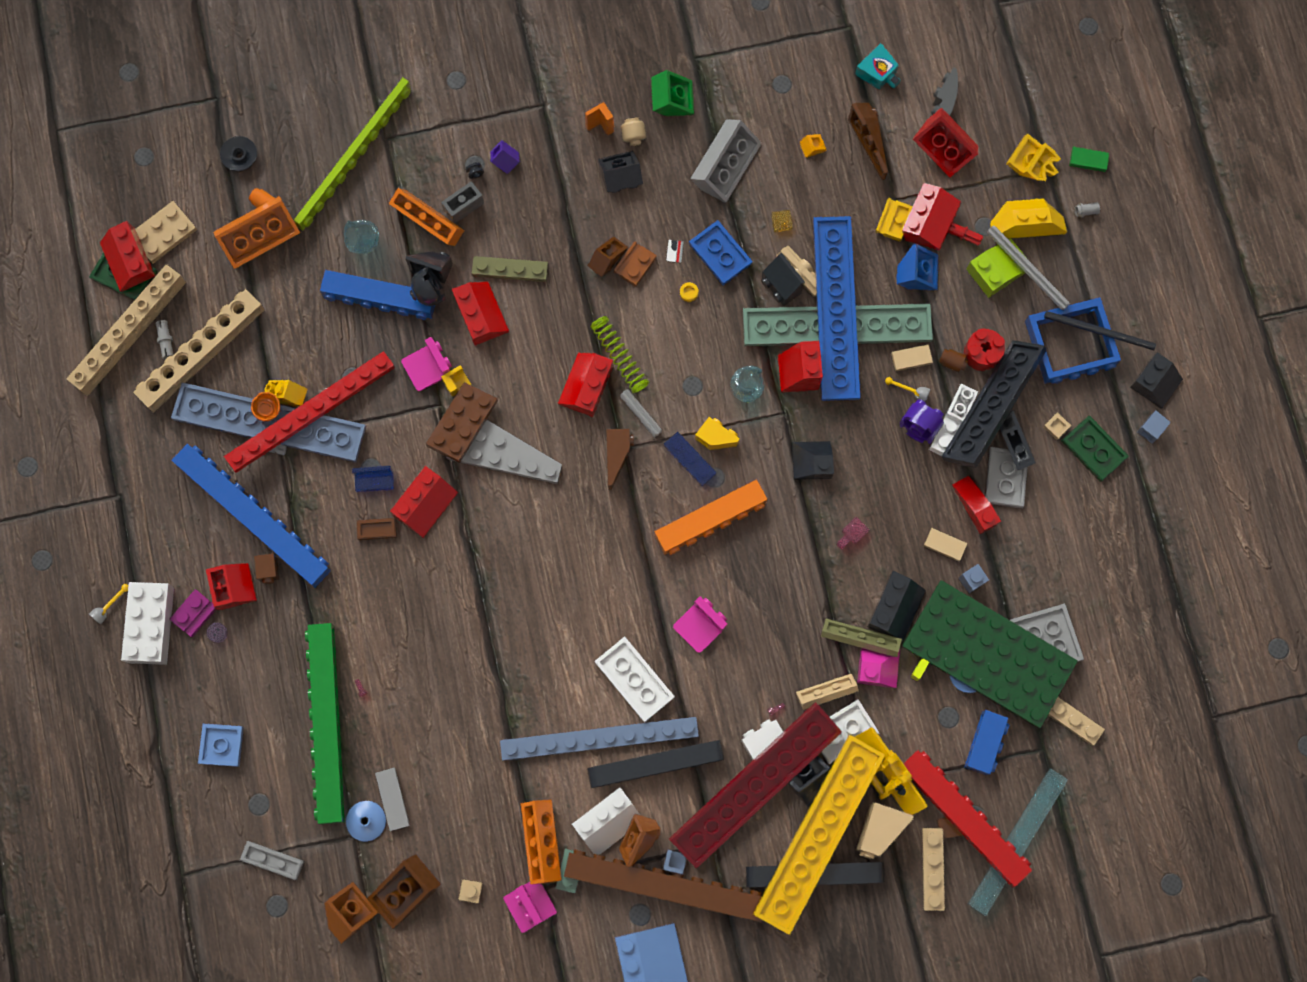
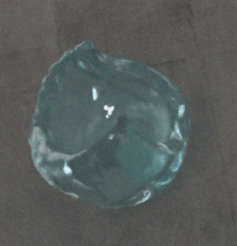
(361, 236)
(747, 383)

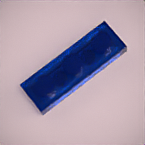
(690, 459)

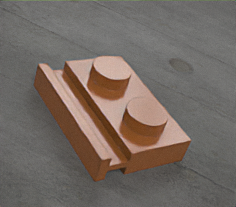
(635, 264)

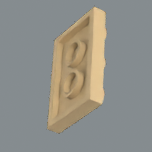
(164, 231)

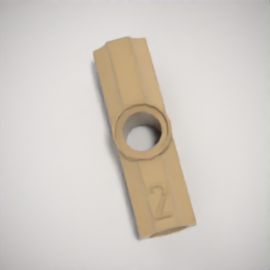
(803, 268)

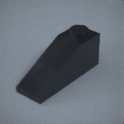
(1017, 441)

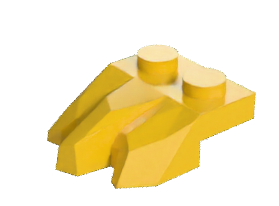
(1033, 159)

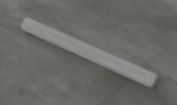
(1028, 268)

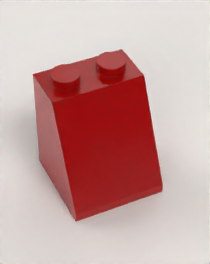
(800, 367)

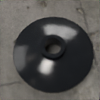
(234, 147)

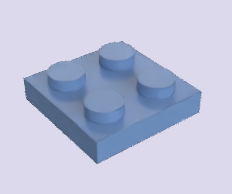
(220, 745)

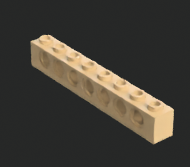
(126, 330)
(198, 360)

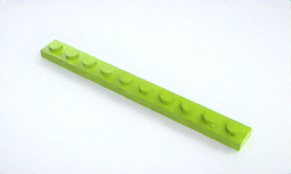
(350, 157)

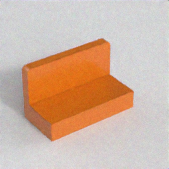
(602, 116)

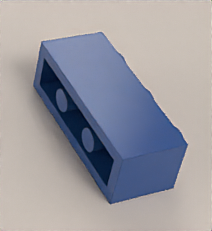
(987, 743)

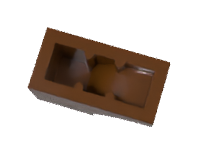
(606, 256)

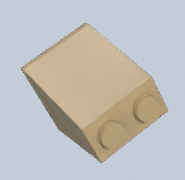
(881, 829)

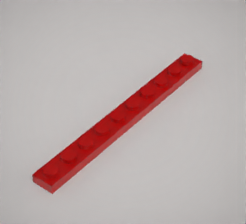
(309, 412)

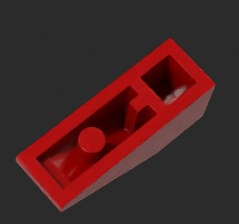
(976, 505)

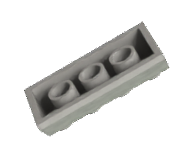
(726, 160)

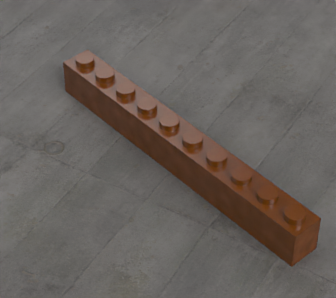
(662, 886)

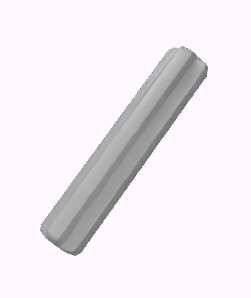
(641, 413)

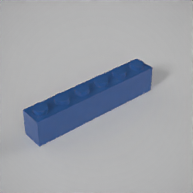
(372, 293)

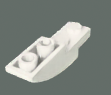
(954, 417)

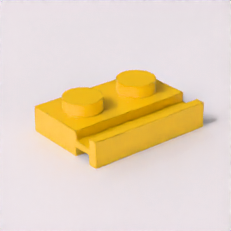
(893, 219)

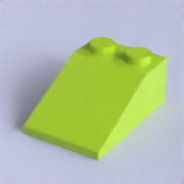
(994, 270)

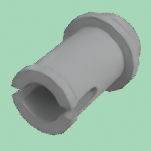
(1087, 209)

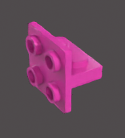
(529, 905)

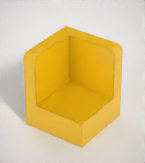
(454, 380)

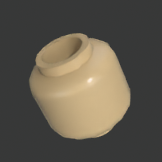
(633, 131)

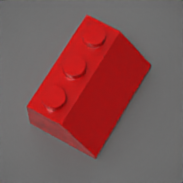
(946, 142)
(931, 217)
(126, 256)
(480, 311)
(586, 383)
(424, 502)

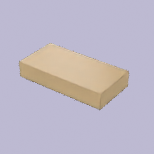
(911, 358)
(945, 544)

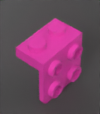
(426, 365)
(700, 624)

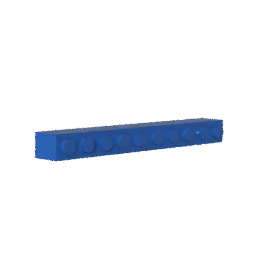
(251, 515)

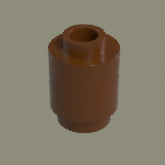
(953, 360)

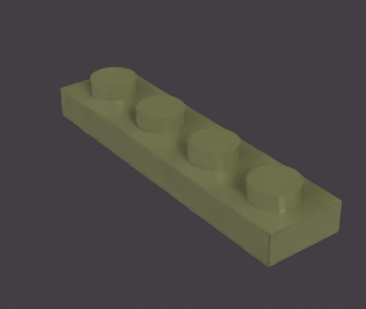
(509, 269)
(861, 637)

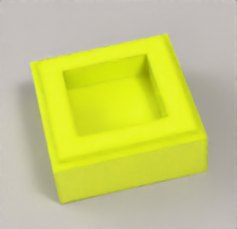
(919, 670)

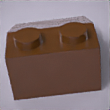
(404, 890)

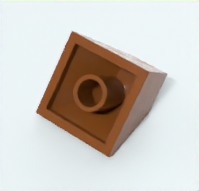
(638, 838)
(348, 912)

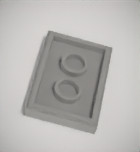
(1004, 482)

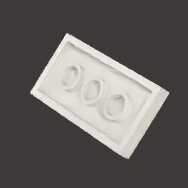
(634, 679)

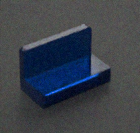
(373, 478)

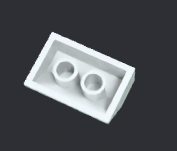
(606, 822)

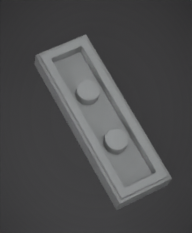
(392, 799)
(272, 860)

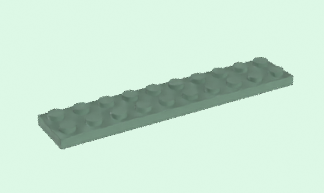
(874, 324)

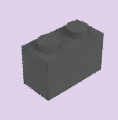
(462, 202)

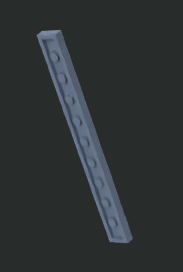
(599, 738)

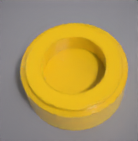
(689, 292)

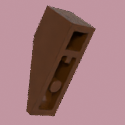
(617, 452)

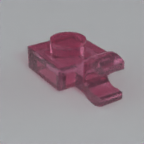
(853, 532)

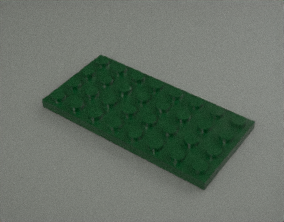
(990, 654)

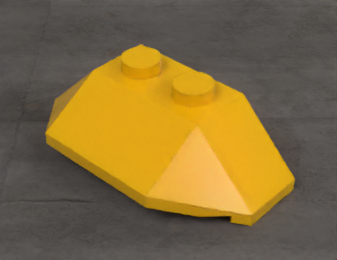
(1029, 219)

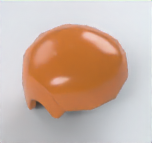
(265, 406)

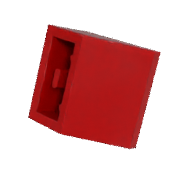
(231, 585)

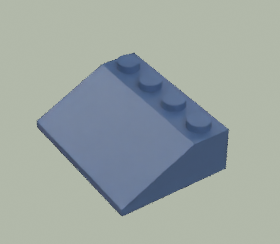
(651, 956)

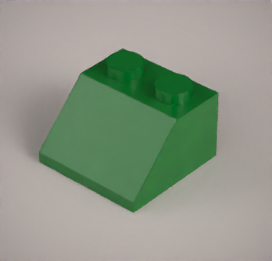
(672, 94)

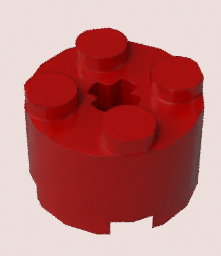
(988, 340)

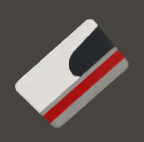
(674, 251)

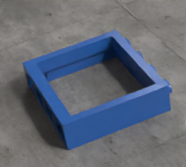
(1074, 372)

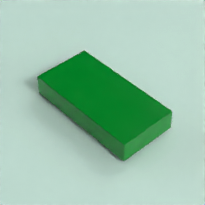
(1089, 159)

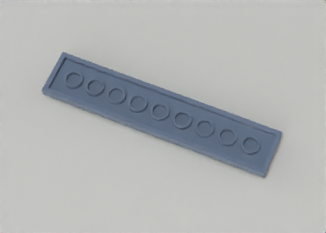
(233, 415)

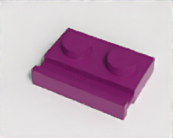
(193, 613)

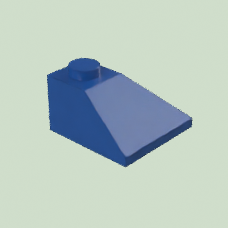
(918, 269)

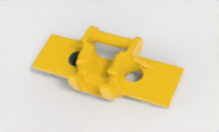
(896, 773)

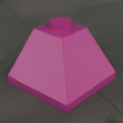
(877, 669)

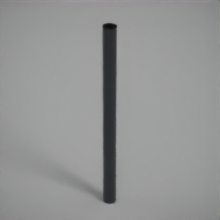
(1100, 330)

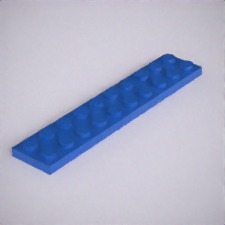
(836, 308)

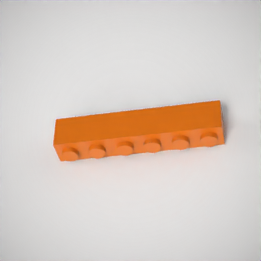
(710, 517)

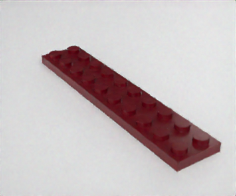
(755, 785)

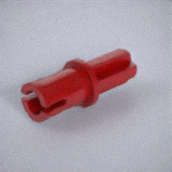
(966, 234)

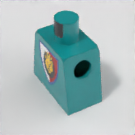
(879, 68)

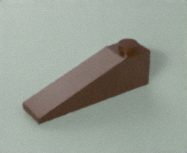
(866, 127)

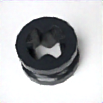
(474, 170)

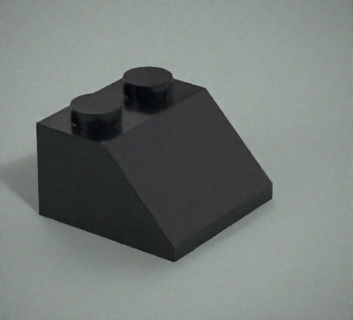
(620, 171)
(782, 280)
(1157, 380)
(809, 780)

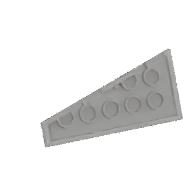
(506, 453)

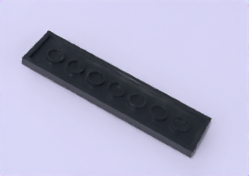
(994, 403)

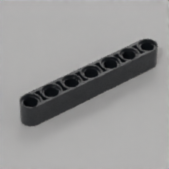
(655, 764)
(833, 874)

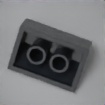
(896, 606)

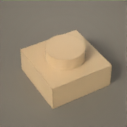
(1057, 426)
(470, 891)

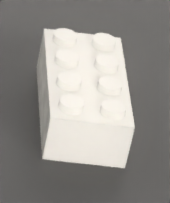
(147, 623)

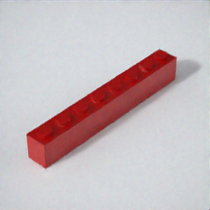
(967, 820)

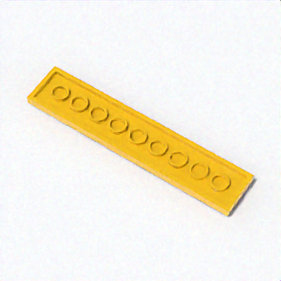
(819, 834)

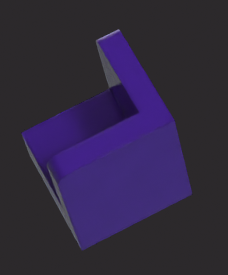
(504, 156)

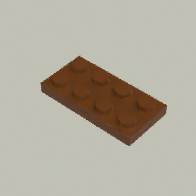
(461, 422)

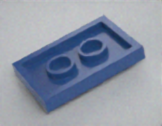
(720, 252)

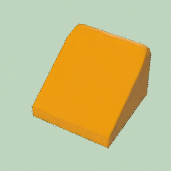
(812, 145)

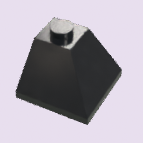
(439, 263)
(812, 460)

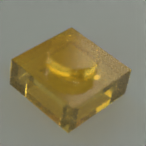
(781, 220)

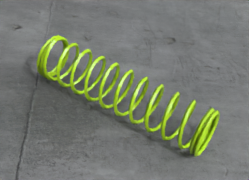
(640, 385)

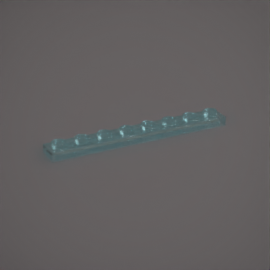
(1020, 837)

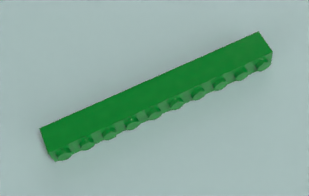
(325, 724)

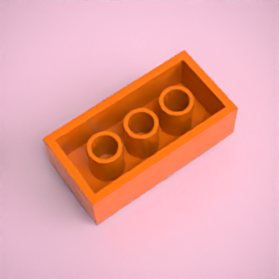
(256, 232)

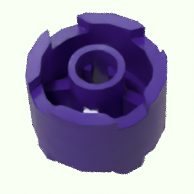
(922, 422)

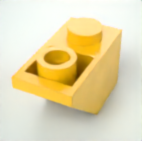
(287, 392)
(715, 436)

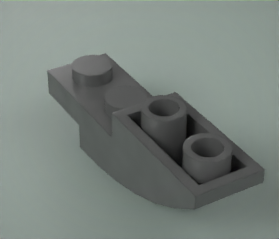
(946, 96)

